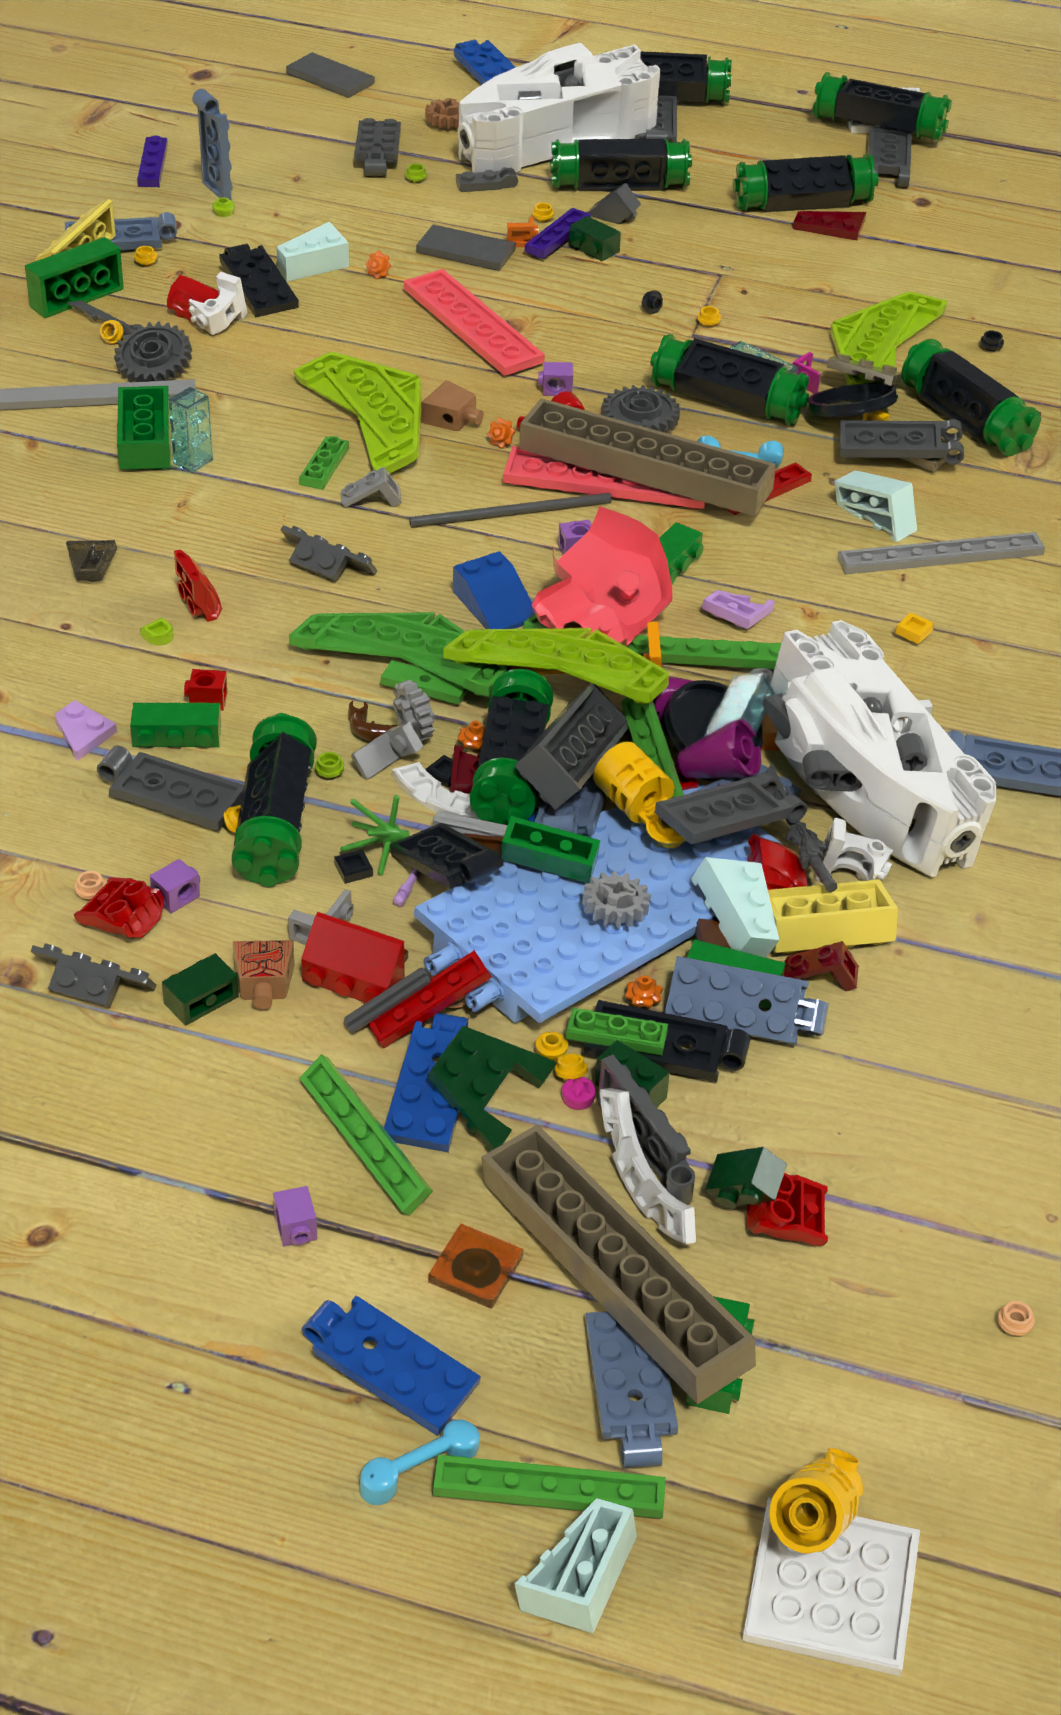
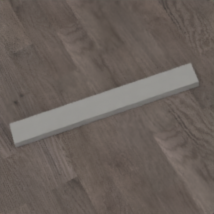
(78, 394)
(940, 553)

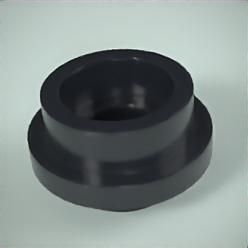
(652, 301)
(992, 340)

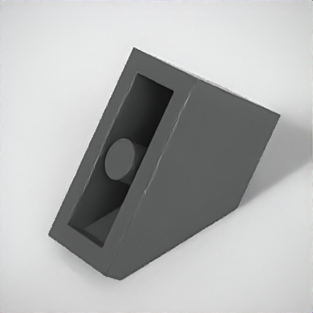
(616, 206)

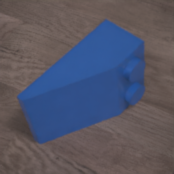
(492, 592)

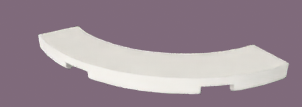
(432, 795)
(654, 1201)

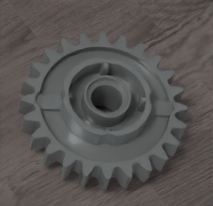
(153, 353)
(642, 408)

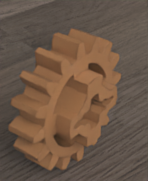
(443, 113)

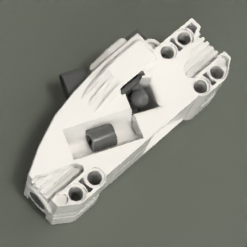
(557, 97)
(837, 732)

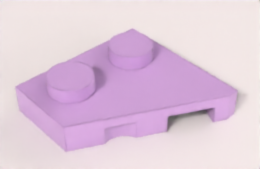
(736, 608)
(83, 728)

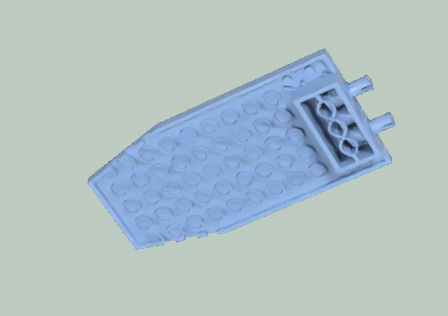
(537, 932)

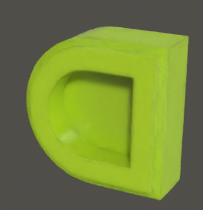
(158, 632)

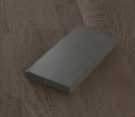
(330, 74)
(466, 247)

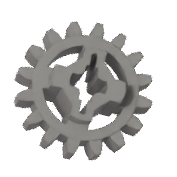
(414, 707)
(616, 899)

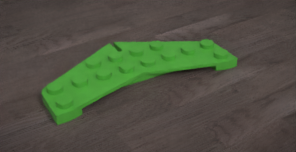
(409, 636)

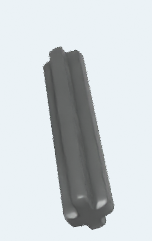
(387, 1000)

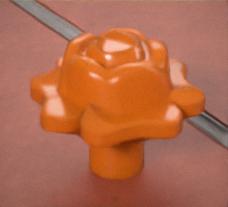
(378, 264)
(501, 432)
(472, 735)
(643, 992)

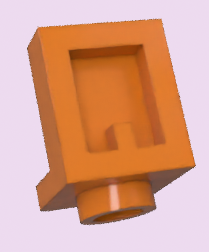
(521, 232)

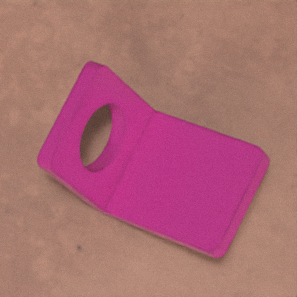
(814, 376)

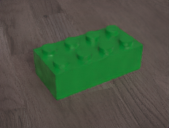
(74, 275)
(143, 428)

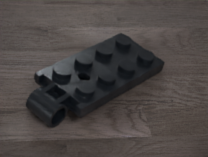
(261, 281)
(447, 856)
(709, 1043)

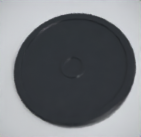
(852, 399)
(692, 710)

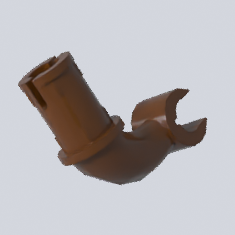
(364, 729)

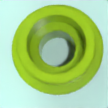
(416, 172)
(223, 207)
(329, 765)

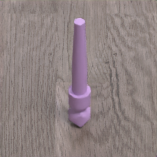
(405, 889)

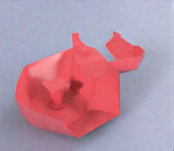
(609, 580)

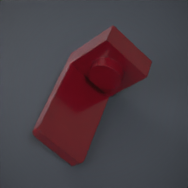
(827, 958)

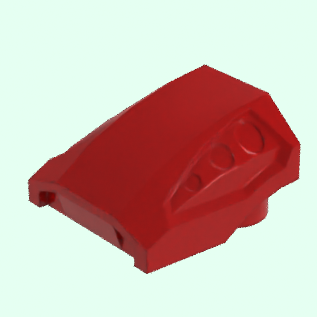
(185, 289)
(196, 588)
(778, 862)
(123, 908)
(794, 1214)

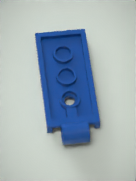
(482, 60)
(418, 1110)
(399, 1369)

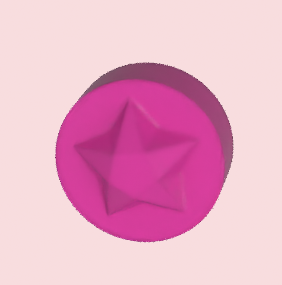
(578, 1093)

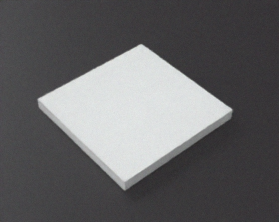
(836, 1602)

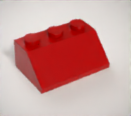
(351, 959)

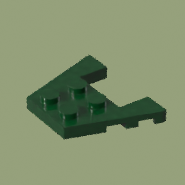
(474, 1070)

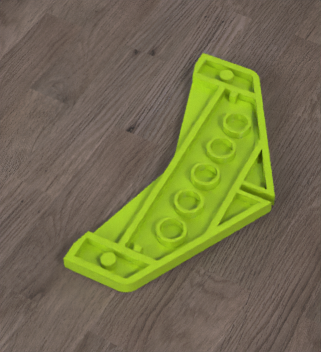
(883, 327)
(380, 397)
(570, 650)

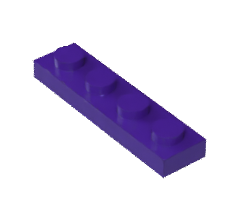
(152, 161)
(554, 234)

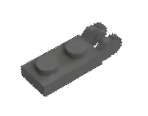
(486, 180)

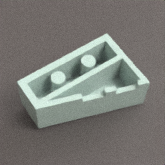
(313, 253)
(880, 500)
(740, 902)
(582, 1569)

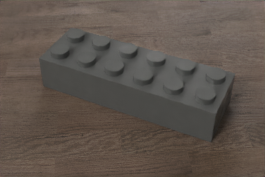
(572, 746)

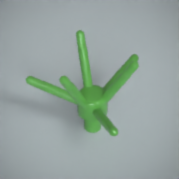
(384, 832)

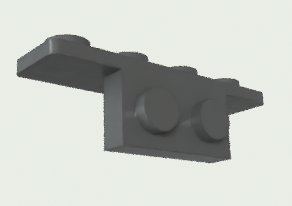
(322, 558)
(86, 980)

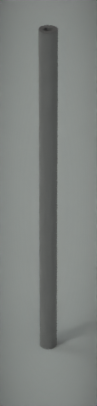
(513, 509)

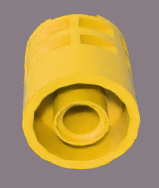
(635, 787)
(830, 1486)

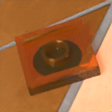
(475, 1266)

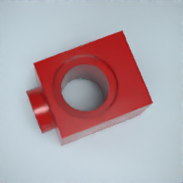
(207, 687)

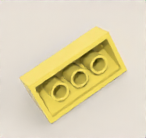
(91, 226)
(852, 914)

